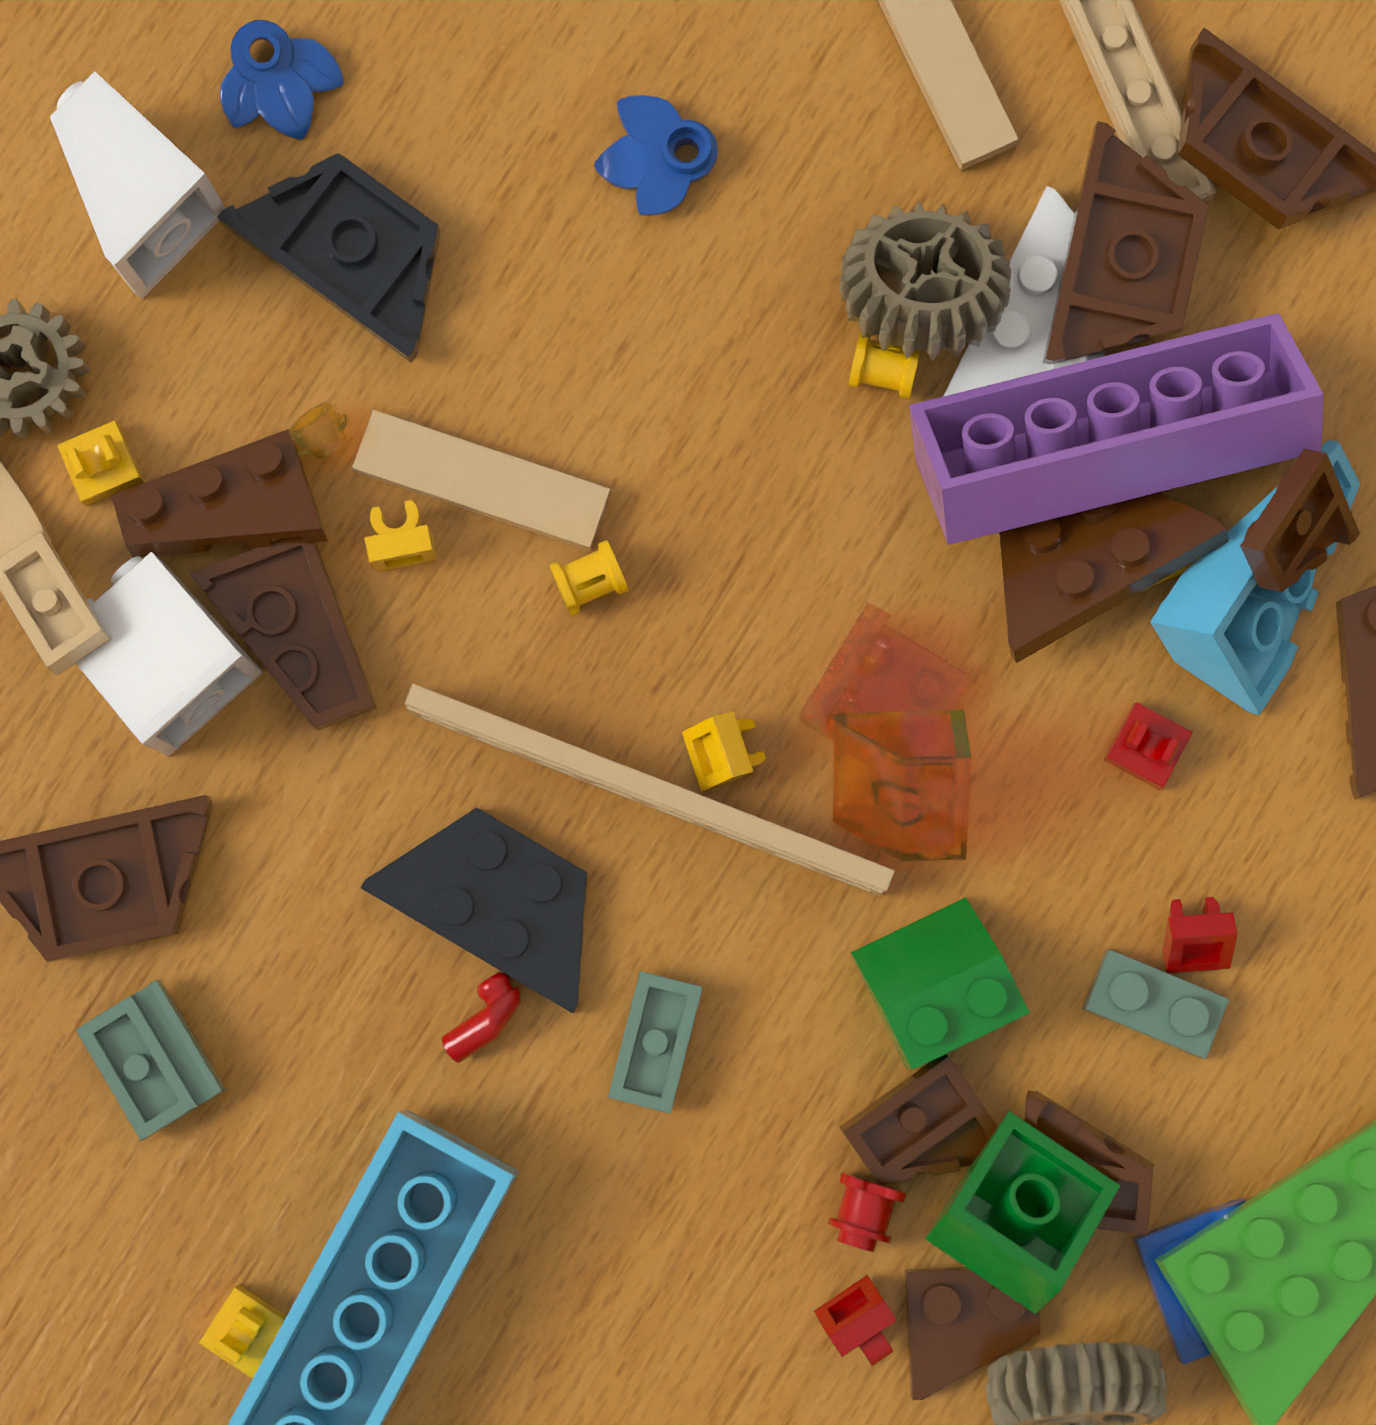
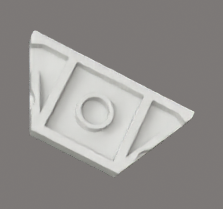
(1024, 328)

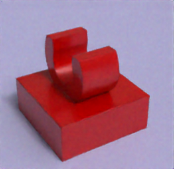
(1148, 746)
(1199, 940)
(857, 1320)

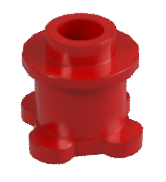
(865, 1212)

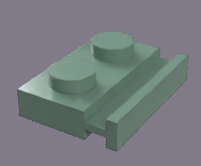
(150, 1059)

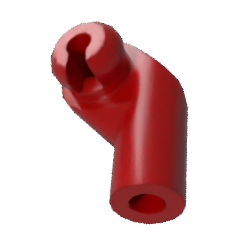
(487, 1023)

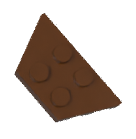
(1266, 139)
(1126, 254)
(1093, 560)
(104, 878)

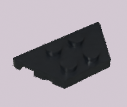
(348, 245)
(495, 900)

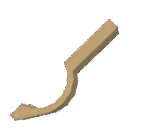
(41, 586)

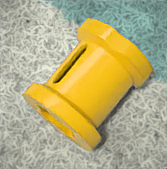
(883, 368)
(589, 577)

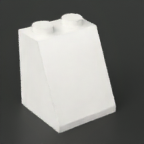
(134, 182)
(165, 658)

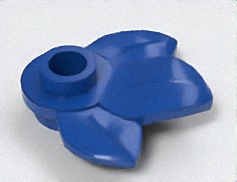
(280, 87)
(647, 154)

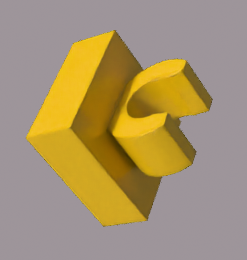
(100, 463)
(400, 546)
(719, 750)
(243, 1330)

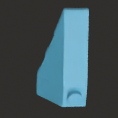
(1230, 627)

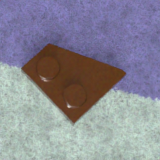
(1299, 523)
(921, 1126)
(1134, 1174)
(958, 1326)

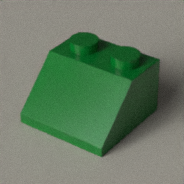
(939, 983)
(1023, 1213)

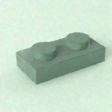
(1155, 1004)
(655, 1042)

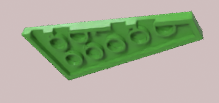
(1283, 1275)

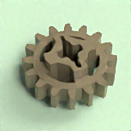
(28, 345)

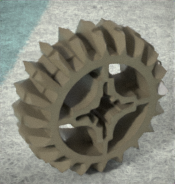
(925, 280)
(1078, 1385)

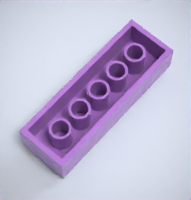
(1116, 428)

